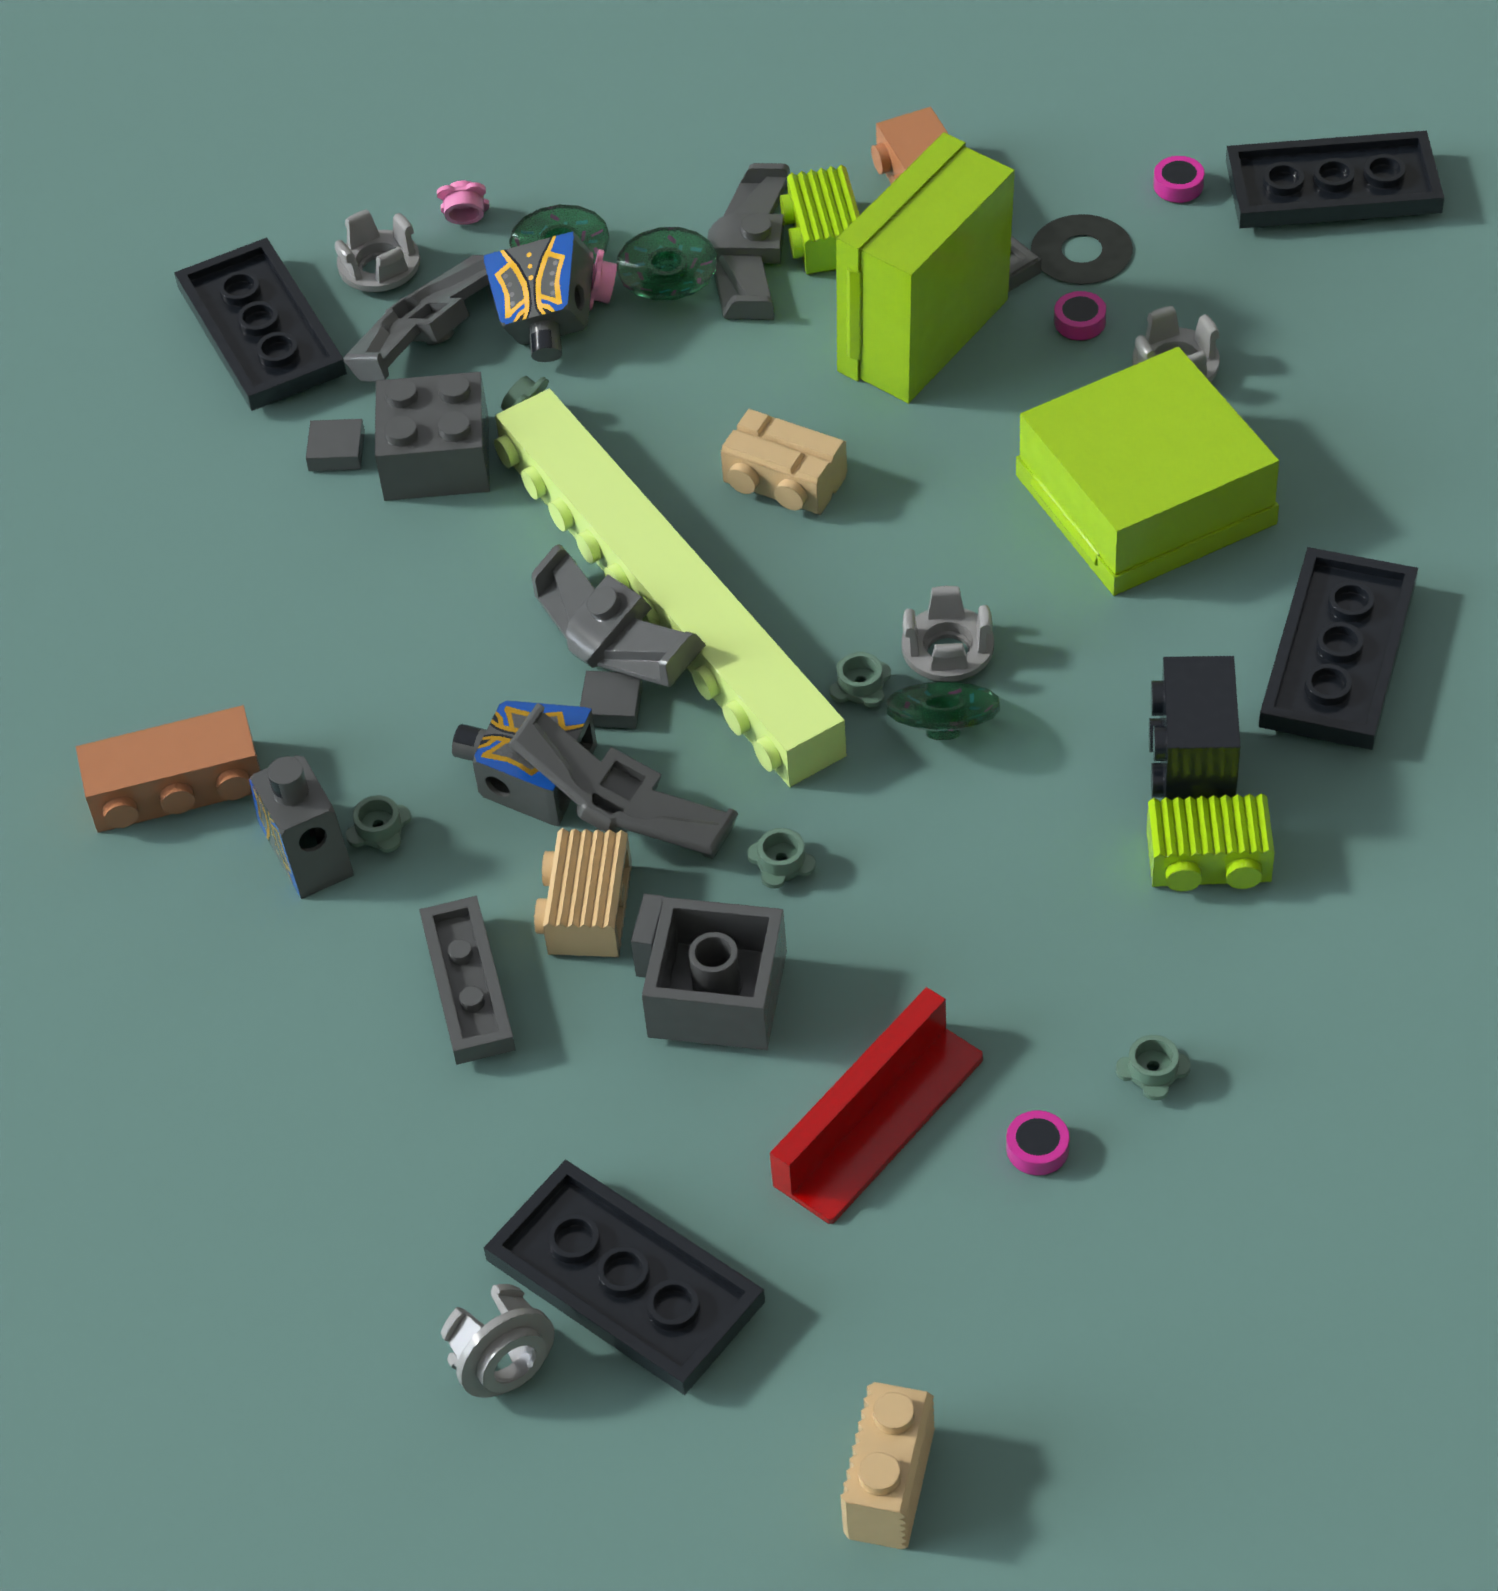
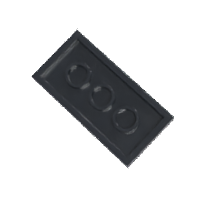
(1334, 179)
(260, 324)
(1338, 648)
(625, 1276)

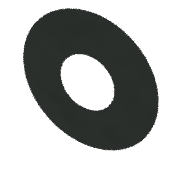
(1113, 238)

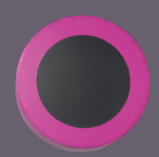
(1178, 179)
(1080, 315)
(1037, 1142)

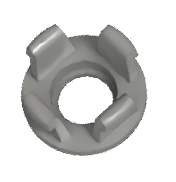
(393, 249)
(1165, 334)
(942, 620)
(478, 1347)

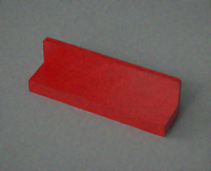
(873, 1110)

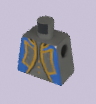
(542, 291)
(507, 775)
(286, 806)

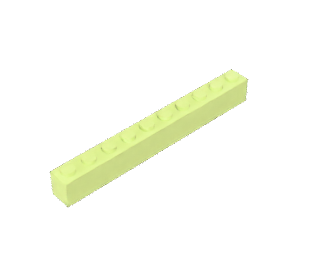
(635, 544)

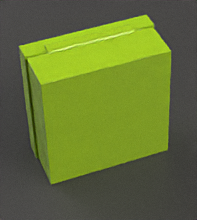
(923, 268)
(1147, 470)

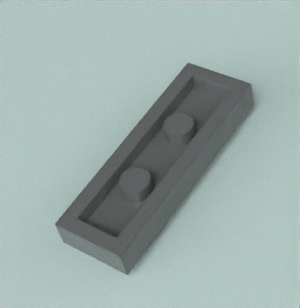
(467, 980)

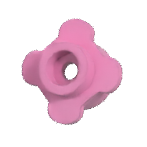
(463, 202)
(602, 280)

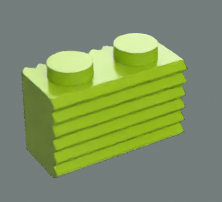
(820, 210)
(1210, 841)

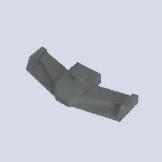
(747, 239)
(421, 317)
(607, 624)
(618, 789)

